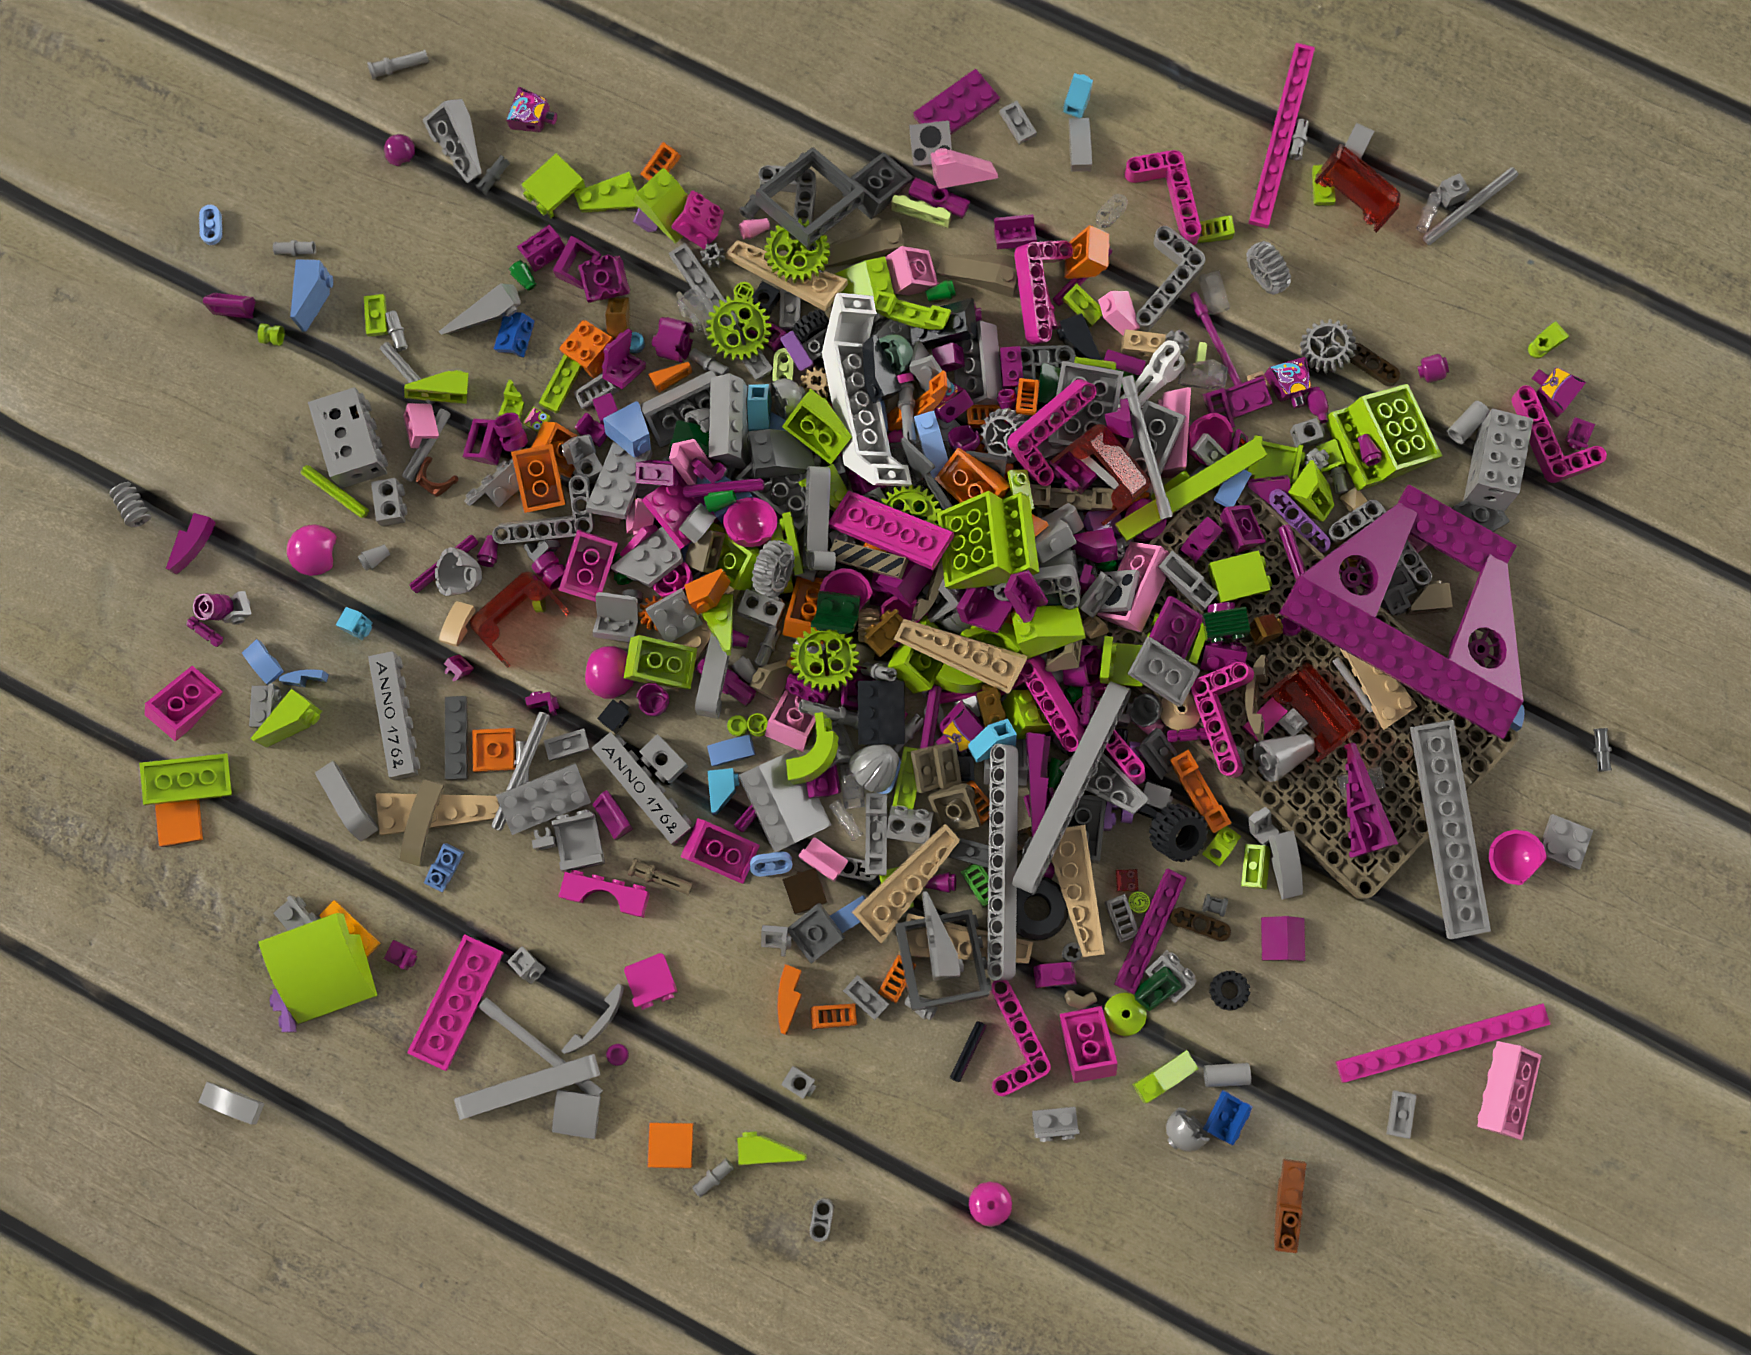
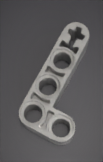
(1055, 584)
(712, 680)
(345, 802)

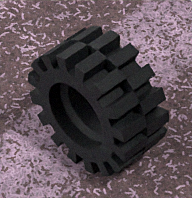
(810, 325)
(1241, 984)

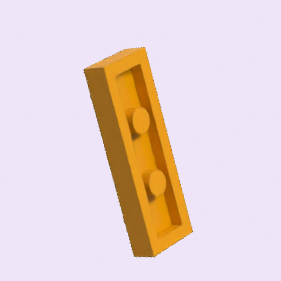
(354, 927)

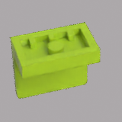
(1117, 661)

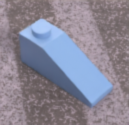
(931, 440)

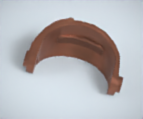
(434, 488)

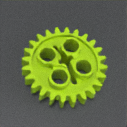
(813, 259)
(720, 333)
(911, 499)
(805, 661)

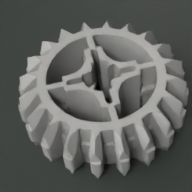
(1268, 267)
(1341, 353)
(997, 432)
(773, 568)

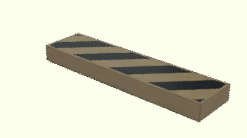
(869, 559)

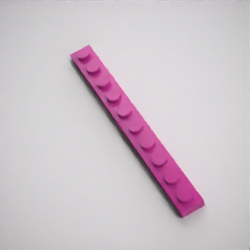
(1281, 135)
(1442, 1043)

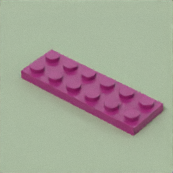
(891, 530)
(455, 1002)

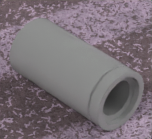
(1468, 422)
(1227, 1075)

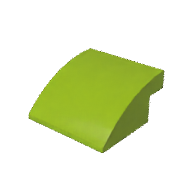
(1396, 429)
(989, 540)
(318, 968)

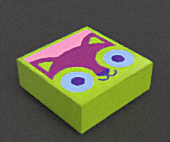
(535, 419)

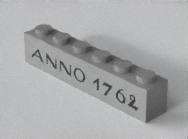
(393, 715)
(642, 789)

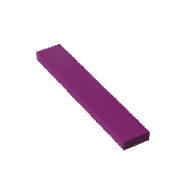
(1150, 931)

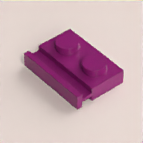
(1248, 397)

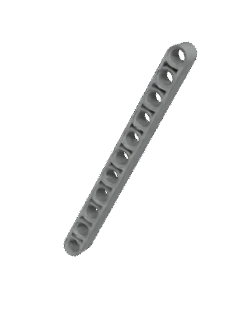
(1071, 788)
(1002, 862)

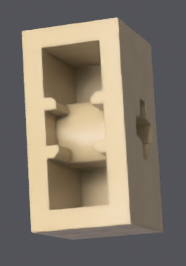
(1141, 344)

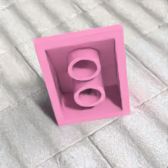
(956, 168)
(790, 725)

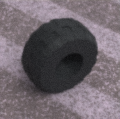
(1055, 920)

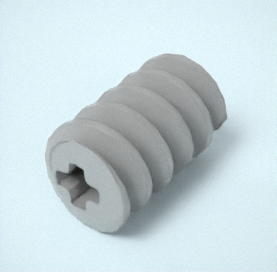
(129, 505)

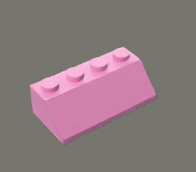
(1177, 401)
(1146, 560)
(1509, 1090)

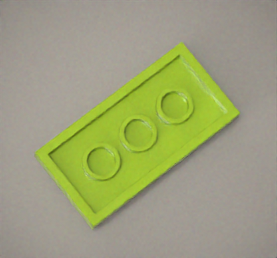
(185, 779)

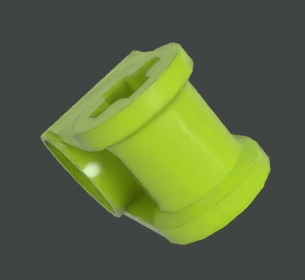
(1548, 340)

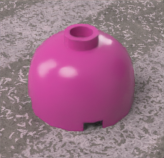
(674, 580)
(990, 1203)

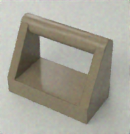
(1066, 660)

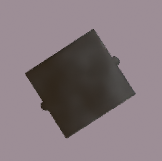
(804, 890)

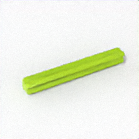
(334, 491)

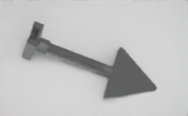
(921, 469)

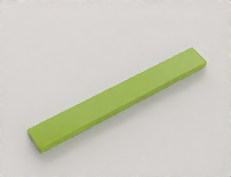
(1193, 488)

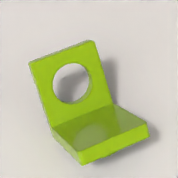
(1336, 457)
(1224, 842)

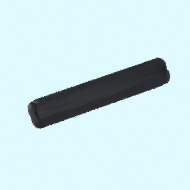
(968, 1051)

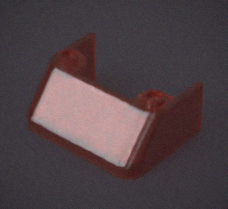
(1360, 185)
(1116, 460)
(486, 619)
(1318, 706)

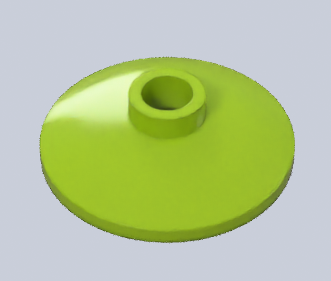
(1115, 1020)

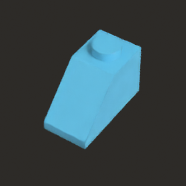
(721, 788)

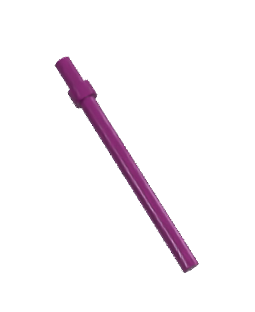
(1202, 311)

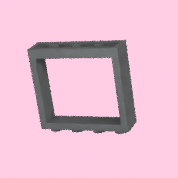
(852, 200)
(979, 961)

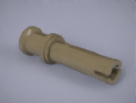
(650, 874)

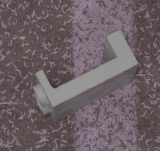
(578, 841)

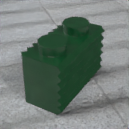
(1226, 624)

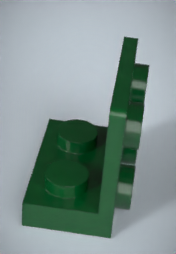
(688, 431)
(836, 612)

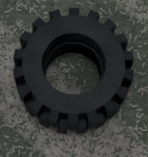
(1167, 826)

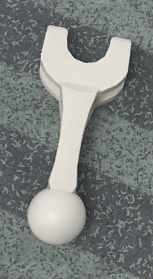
(1160, 370)

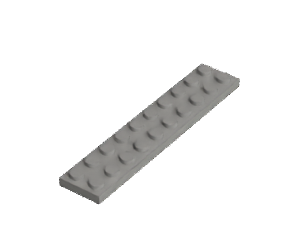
(1450, 829)

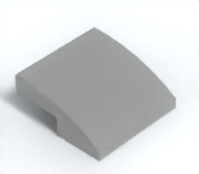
(576, 1114)

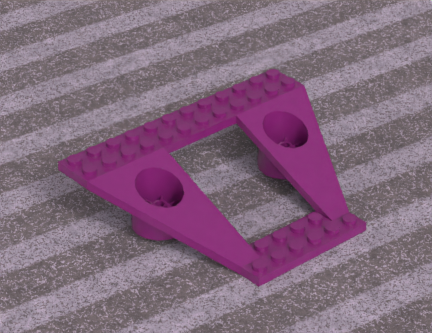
(1349, 621)

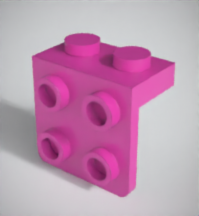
(699, 220)
(650, 981)

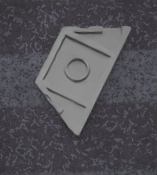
(650, 559)

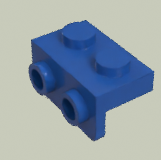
(514, 334)
(1227, 1118)

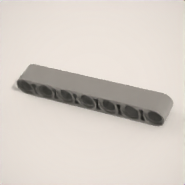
(527, 1086)

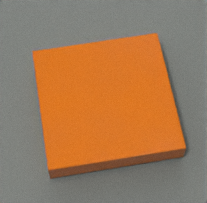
(494, 749)
(178, 822)
(670, 1145)

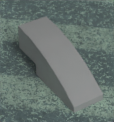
(1080, 144)
(1187, 581)
(1286, 864)
(231, 1103)

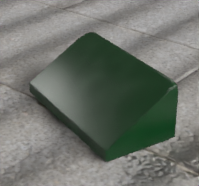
(1048, 383)
(1157, 989)

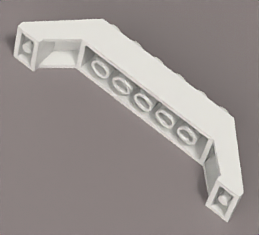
(842, 355)

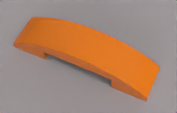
(924, 404)
(1199, 792)

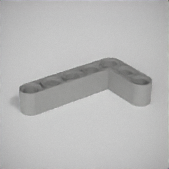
(802, 190)
(1173, 282)
(1364, 519)
(817, 520)
(552, 523)

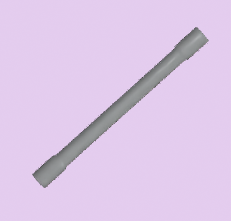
(1132, 395)
(497, 1014)

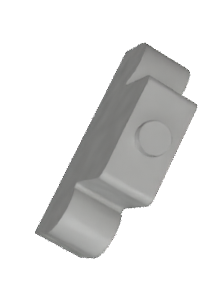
(1059, 533)

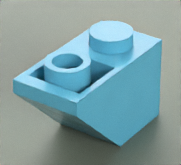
(1078, 95)
(759, 407)
(354, 623)
(995, 733)

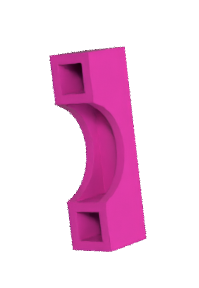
(578, 887)

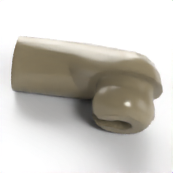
(1078, 1001)

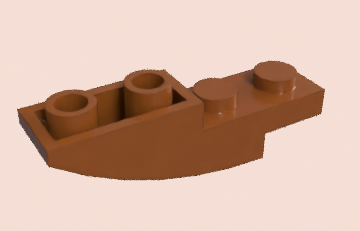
(1288, 1206)

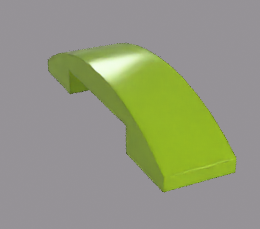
(909, 313)

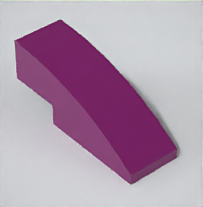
(190, 543)

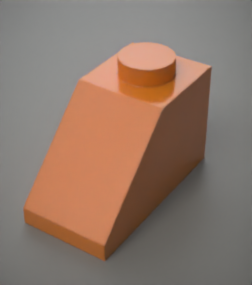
(707, 591)

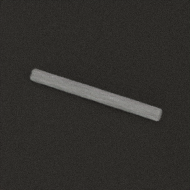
(1470, 206)
(524, 762)

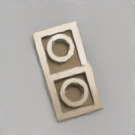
(455, 623)

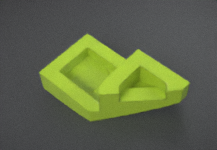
(512, 401)

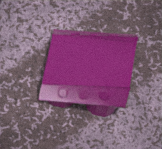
(604, 278)

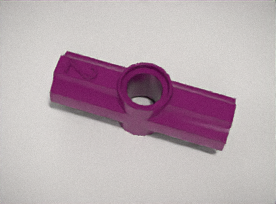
(927, 193)
(733, 686)

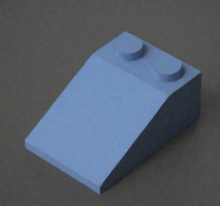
(310, 291)

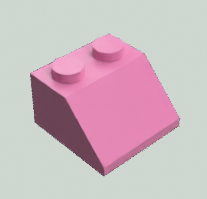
(911, 270)

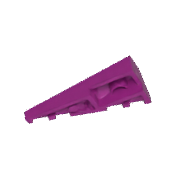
(1037, 759)
(1368, 822)

